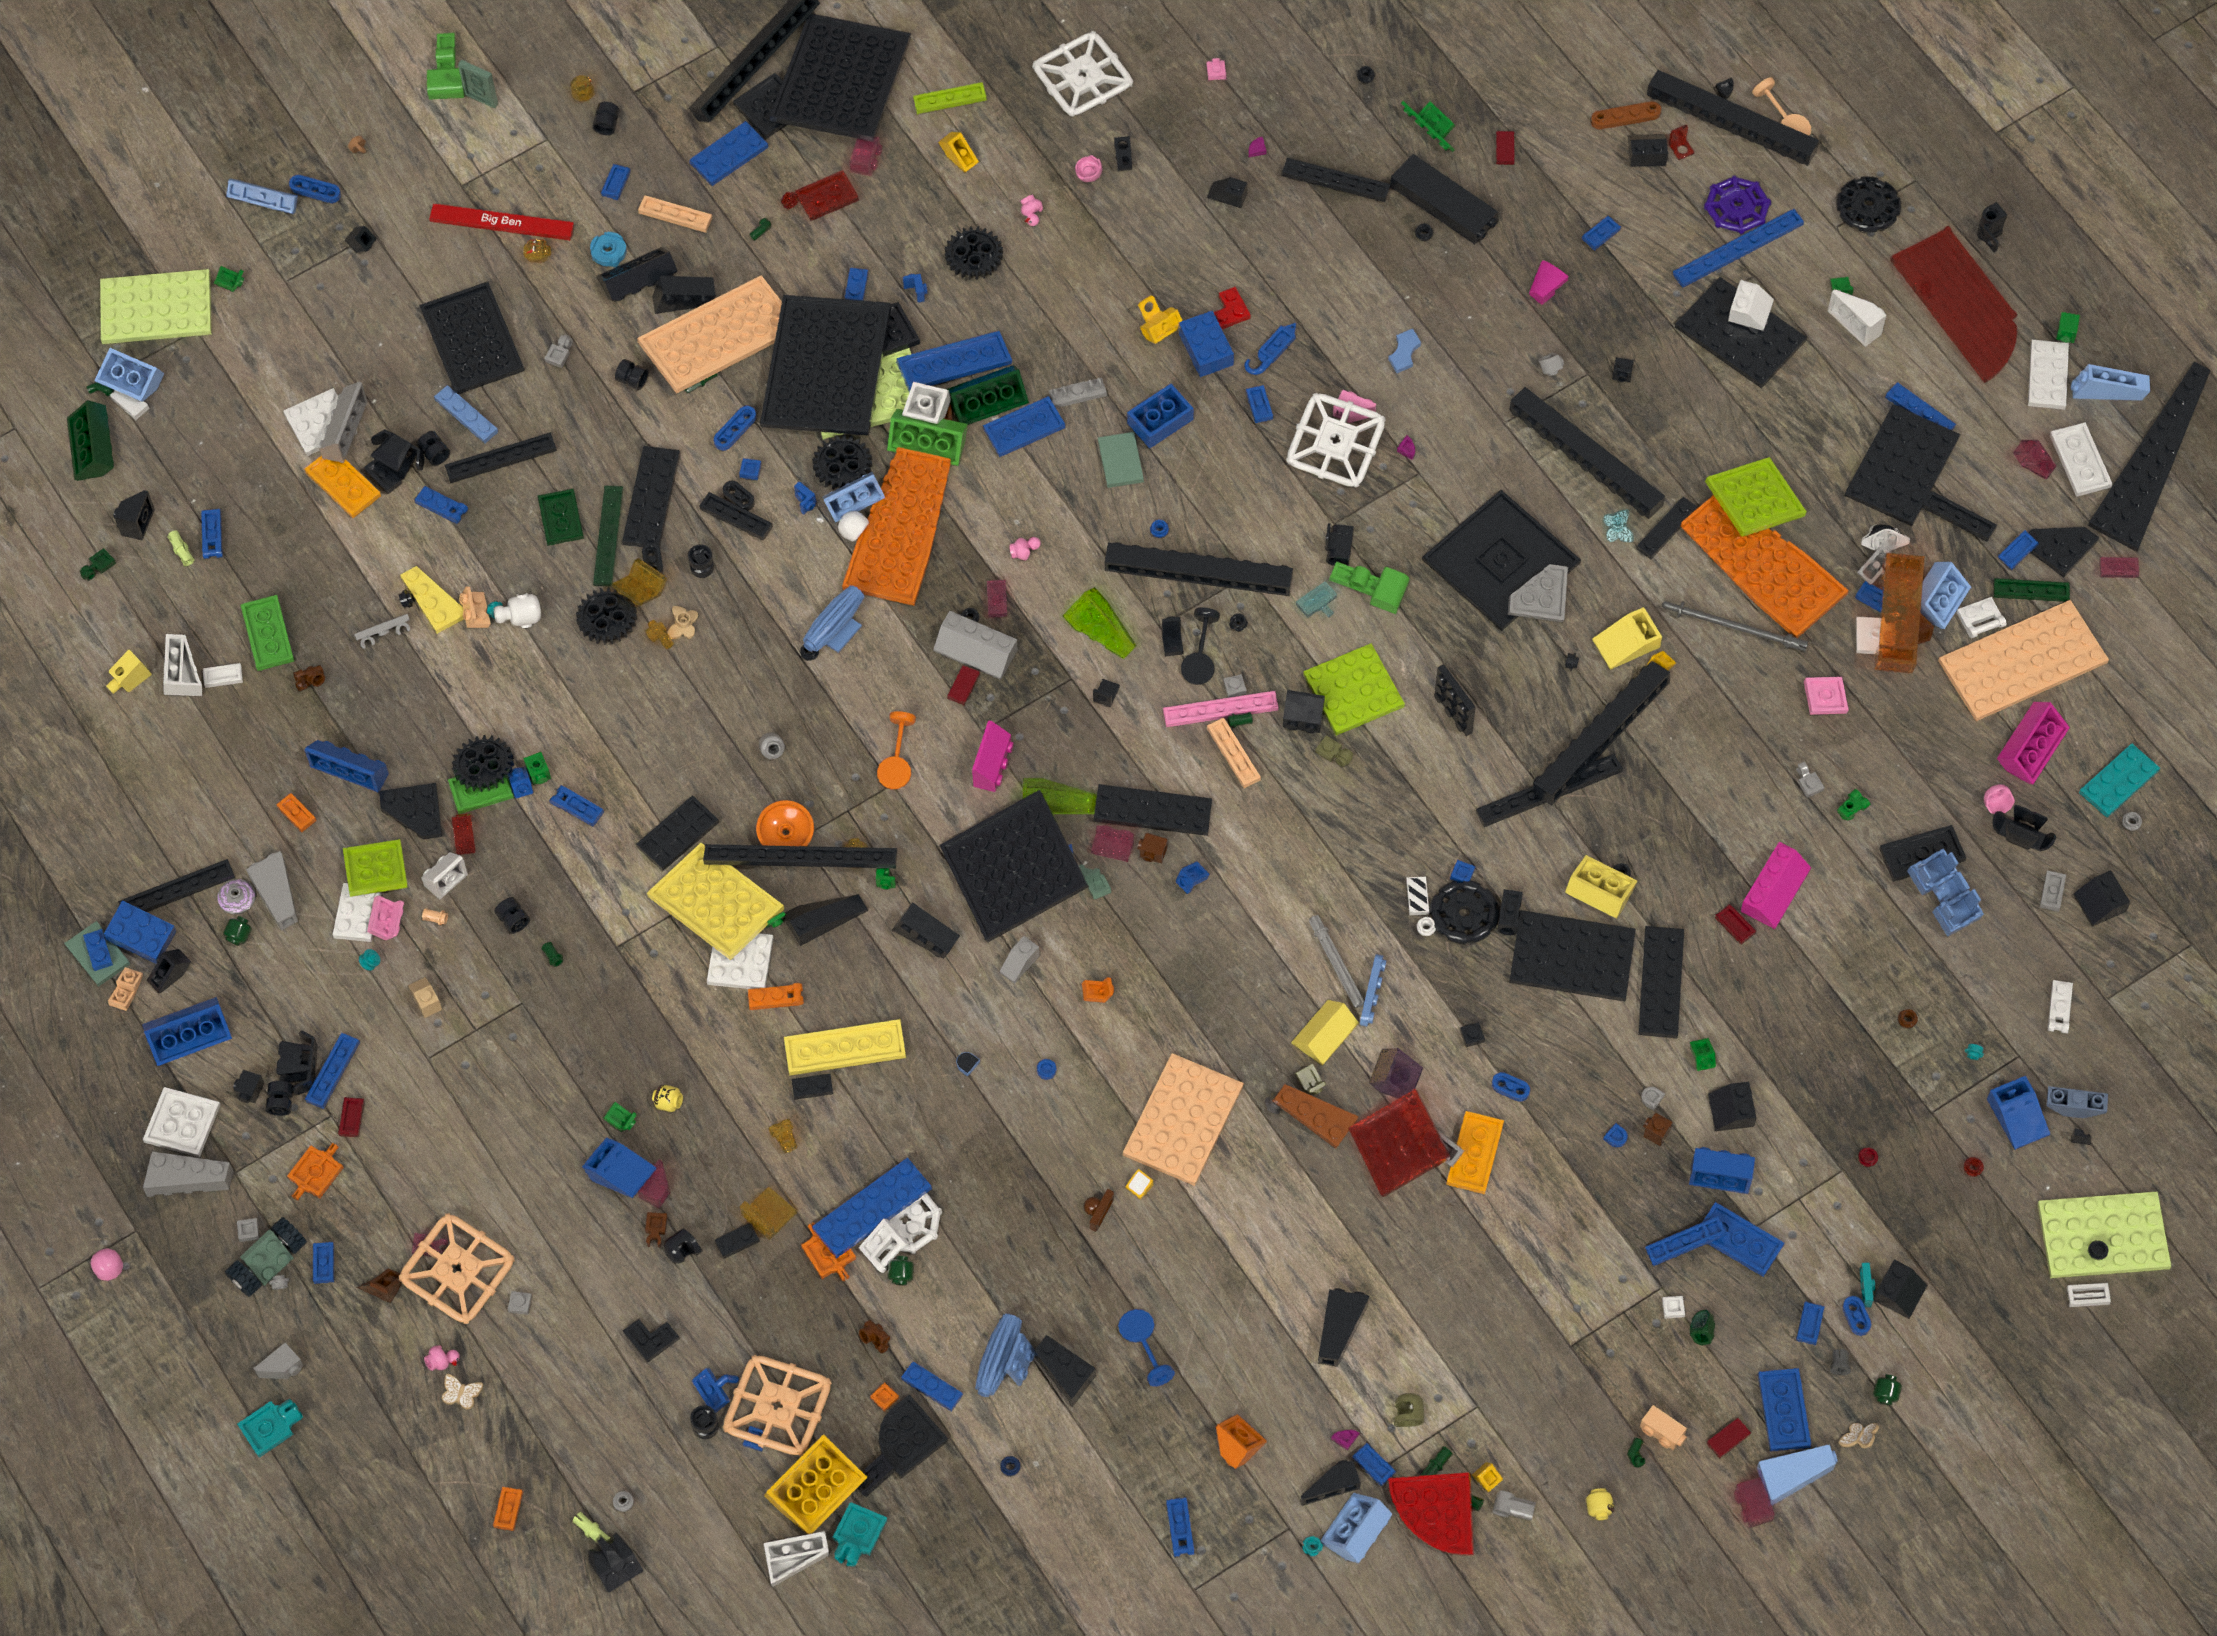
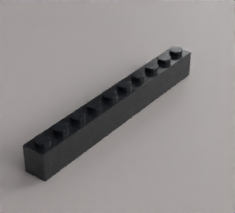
(751, 59)
(1732, 117)
(1586, 453)
(1198, 569)
(1601, 733)

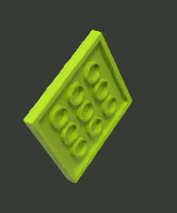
(1755, 496)
(1354, 689)

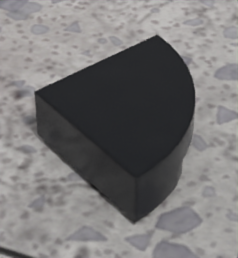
(1725, 88)
(2079, 1137)

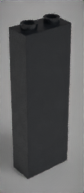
(1444, 199)

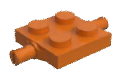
(315, 1171)
(823, 1259)

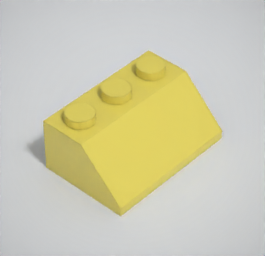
(1601, 886)

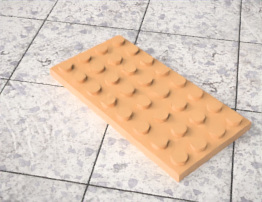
(714, 334)
(2023, 660)

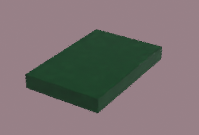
(560, 517)

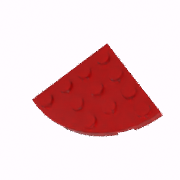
(1437, 1510)

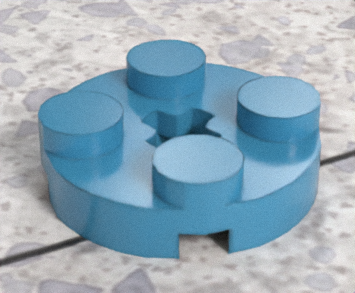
(612, 257)

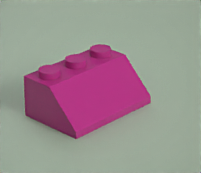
(992, 757)

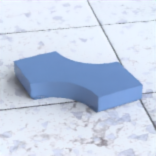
(1407, 344)

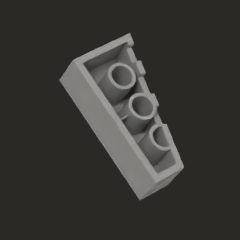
(185, 1174)

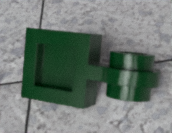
(100, 561)

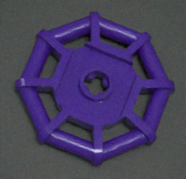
(1737, 213)

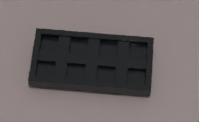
(677, 833)

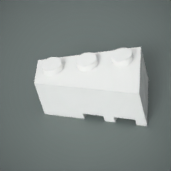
(179, 668)
(793, 1555)

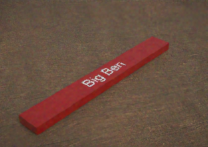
(501, 222)

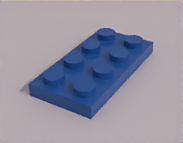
(728, 153)
(1024, 426)
(1745, 1241)
(1784, 1409)

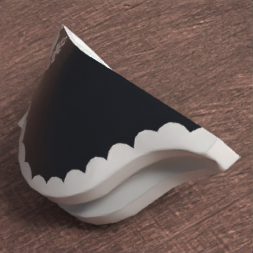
(1884, 535)

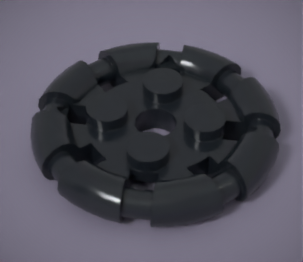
(1872, 213)
(1467, 901)

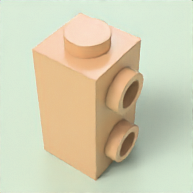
(1664, 1428)

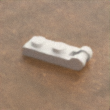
(2060, 1006)

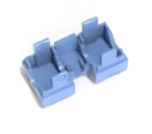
(1957, 904)

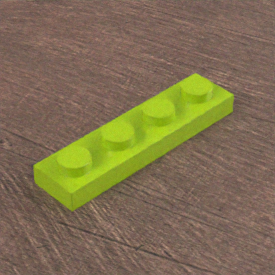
(949, 98)

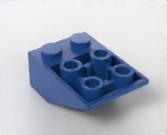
(2018, 1112)
(618, 1168)

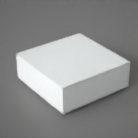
(1673, 1307)

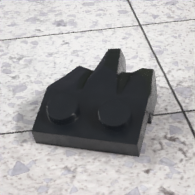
(614, 1562)

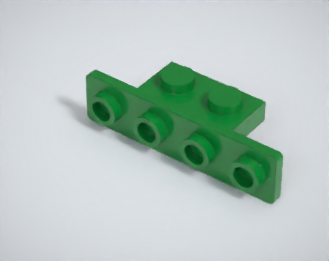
(1434, 120)

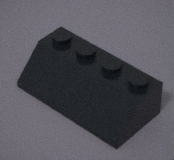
(637, 274)

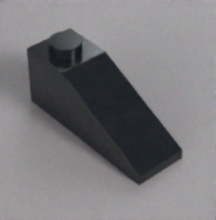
(1336, 1481)

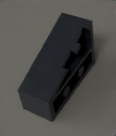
(1065, 1368)

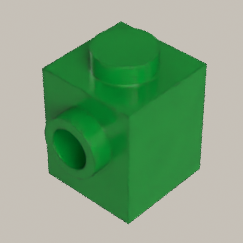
(2067, 327)
(537, 768)

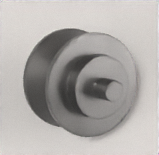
(1271, 1106)

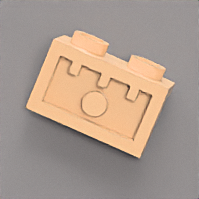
(474, 609)

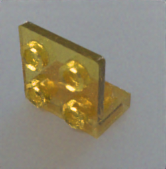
(641, 584)
(768, 1212)

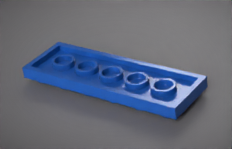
(954, 360)
(870, 1206)

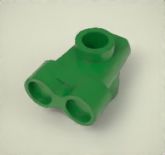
(1853, 805)

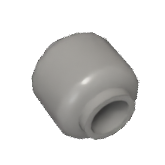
(771, 745)

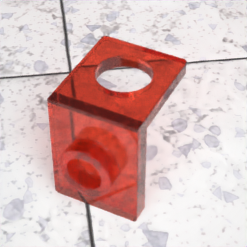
(1677, 139)

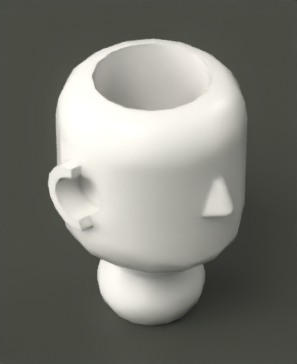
(520, 610)

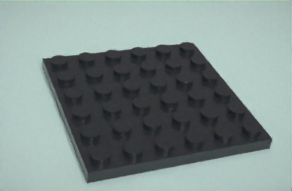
(1014, 866)

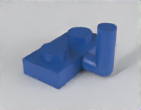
(711, 1388)

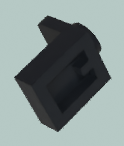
(1622, 369)

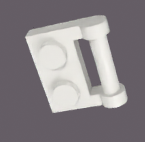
(1978, 613)
(879, 1240)

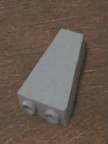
(273, 886)

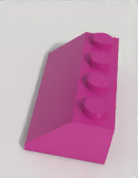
(2033, 742)
(1776, 886)

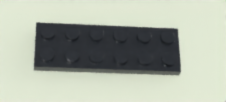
(651, 496)
(1152, 809)
(1661, 982)

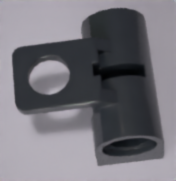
(1991, 225)
(1338, 544)
(1510, 912)

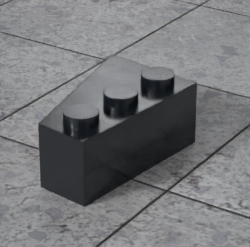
(682, 293)
(926, 931)

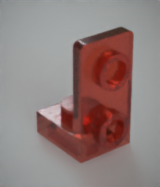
(463, 833)

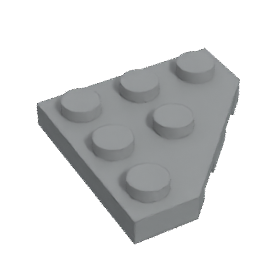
(1542, 595)

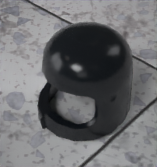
(680, 1246)

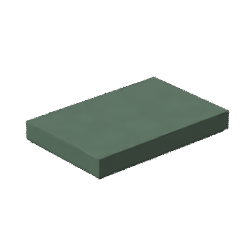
(478, 84)
(1120, 459)
(79, 950)

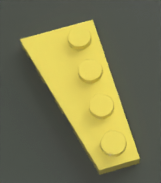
(434, 602)

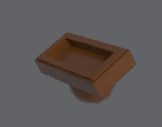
(1098, 1208)

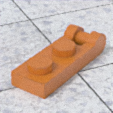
(775, 997)

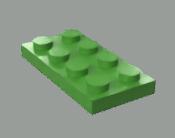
(267, 632)

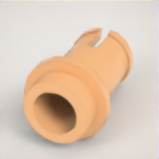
(435, 916)

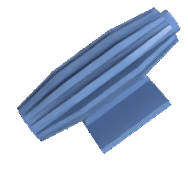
(835, 623)
(1005, 1353)

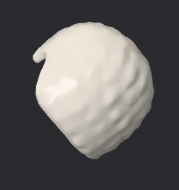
(852, 525)

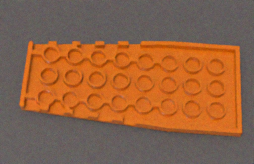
(901, 529)
(1766, 568)

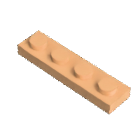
(675, 213)
(1233, 752)

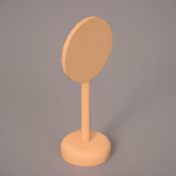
(1793, 121)

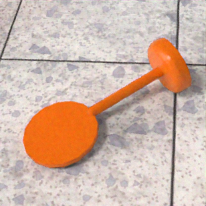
(895, 771)

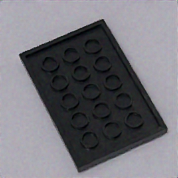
(472, 338)
(1745, 349)
(1902, 465)
(1572, 955)

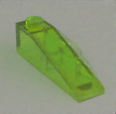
(1097, 619)
(1060, 797)

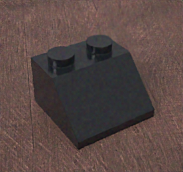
(1647, 150)
(134, 515)
(1303, 711)
(2102, 898)
(1732, 1107)
(1900, 1289)

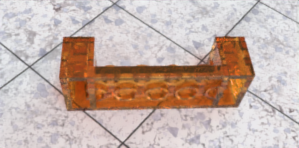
(1900, 613)

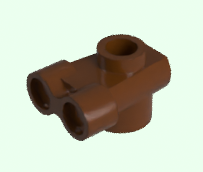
(311, 675)
(874, 1333)

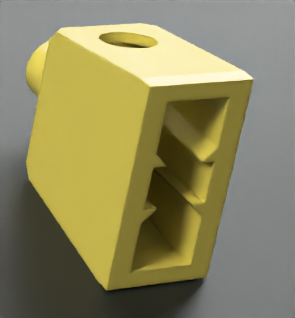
(127, 673)

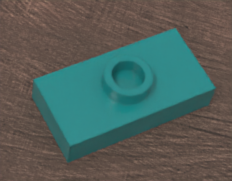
(1867, 1284)

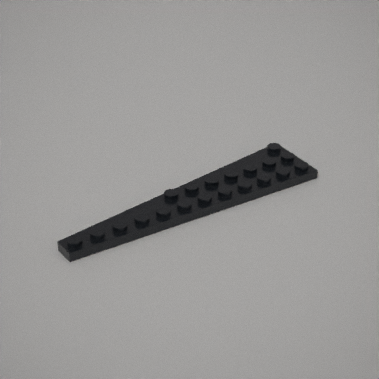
(2135, 493)

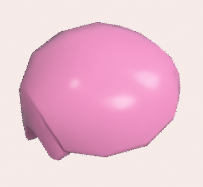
(1088, 169)
(1998, 799)
(106, 1264)

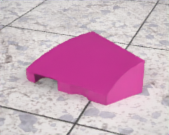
(1547, 282)

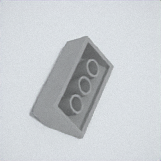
(343, 423)
(975, 645)

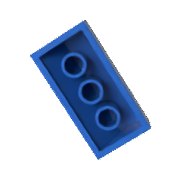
(347, 765)
(186, 1031)

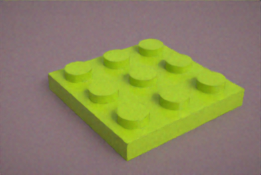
(375, 868)

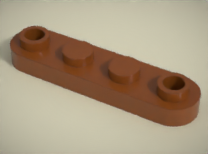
(1626, 115)

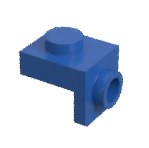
(915, 281)
(520, 782)

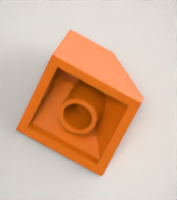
(1238, 1441)

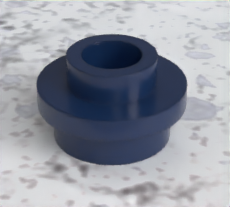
(1010, 1460)

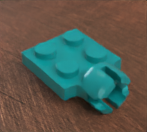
(270, 1425)
(857, 1533)

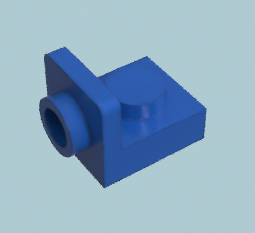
(805, 496)
(1191, 876)

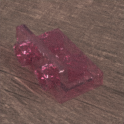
(1113, 843)

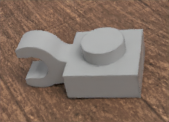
(1809, 782)

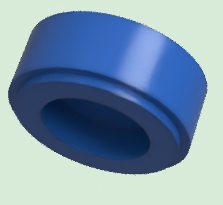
(1046, 1069)

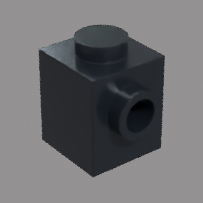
(360, 239)
(248, 1086)

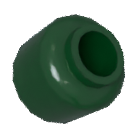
(237, 931)
(900, 1271)
(1887, 1390)

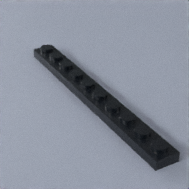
(800, 856)

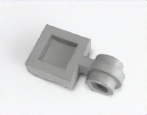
(558, 354)

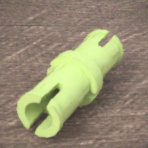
(180, 548)
(591, 1529)

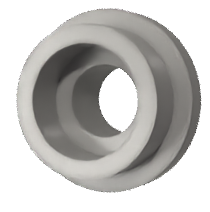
(2133, 816)
(279, 1282)
(626, 1506)

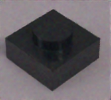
(1472, 1034)

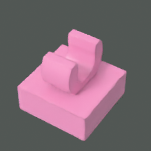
(1216, 69)

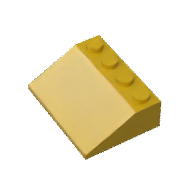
(815, 1485)

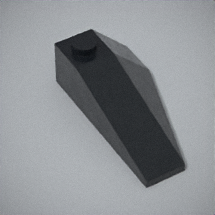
(818, 918)

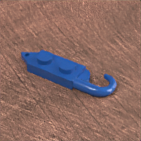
(1273, 348)

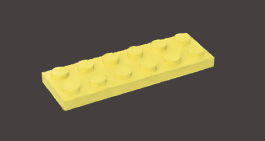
(844, 1047)

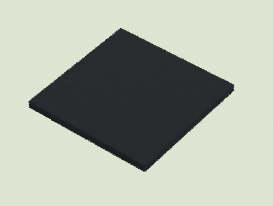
(1496, 556)

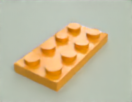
(343, 484)
(1479, 1140)

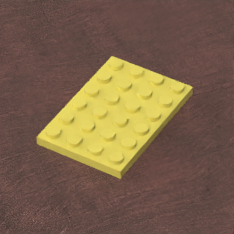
(715, 902)

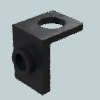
(1106, 693)

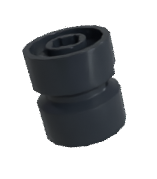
(606, 118)
(633, 375)
(433, 448)
(701, 561)
(512, 915)
(279, 1098)
(704, 1422)

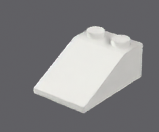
(1857, 316)

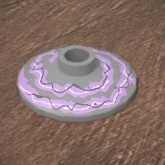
(241, 902)

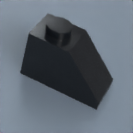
(1229, 191)
(168, 969)

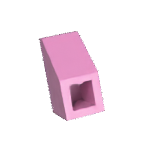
(1350, 396)

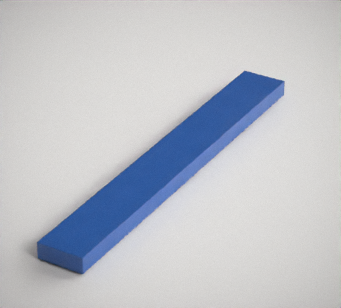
(1738, 248)

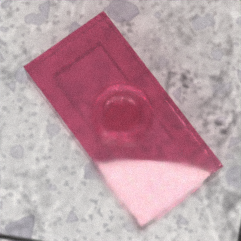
(2119, 567)
(997, 598)

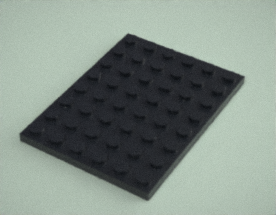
(840, 77)
(825, 365)

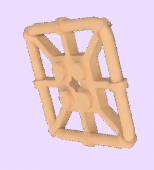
(458, 1281)
(773, 1393)

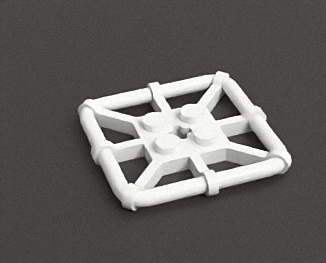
(1086, 64)
(1341, 450)

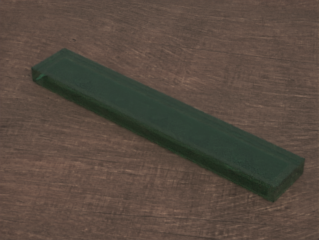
(608, 536)

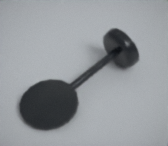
(1199, 667)

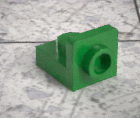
(1841, 284)
(883, 879)
(1703, 1054)

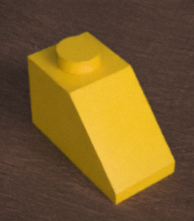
(958, 151)

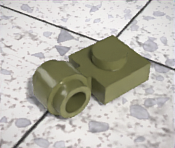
(1331, 749)

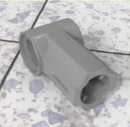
(1507, 1504)

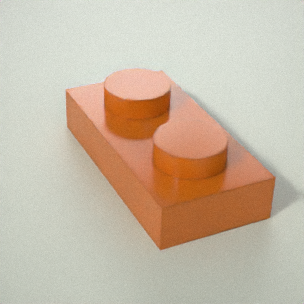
(296, 812)
(508, 1509)

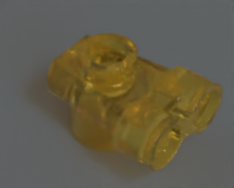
(658, 631)
(784, 1132)

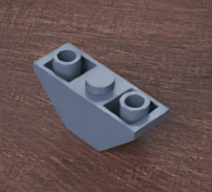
(2076, 1102)

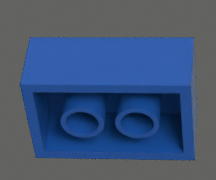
(1206, 344)
(1160, 416)
(139, 932)
(1722, 1170)

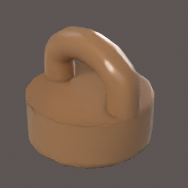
(357, 144)

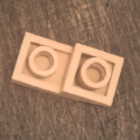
(126, 989)

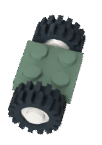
(266, 1257)

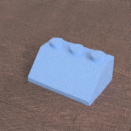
(128, 375)
(853, 496)
(1942, 593)
(1356, 1527)

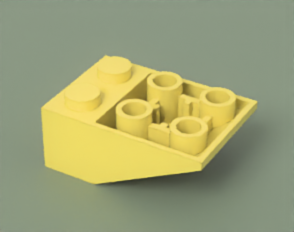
(1628, 639)

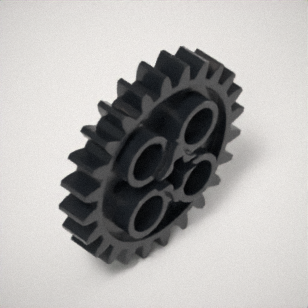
(974, 253)
(842, 461)
(606, 616)
(483, 763)

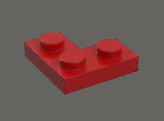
(1234, 309)

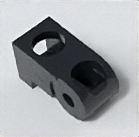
(1123, 153)

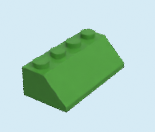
(939, 439)

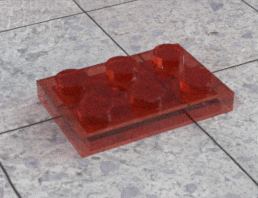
(827, 195)

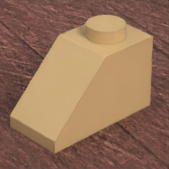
(425, 997)

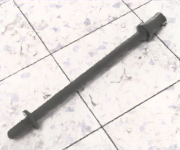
(1787, 640)

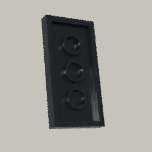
(1908, 851)

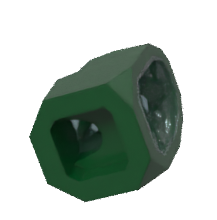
(1702, 1328)

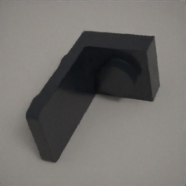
(1172, 636)

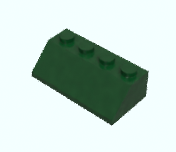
(988, 395)
(90, 441)

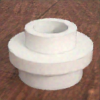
(1426, 921)

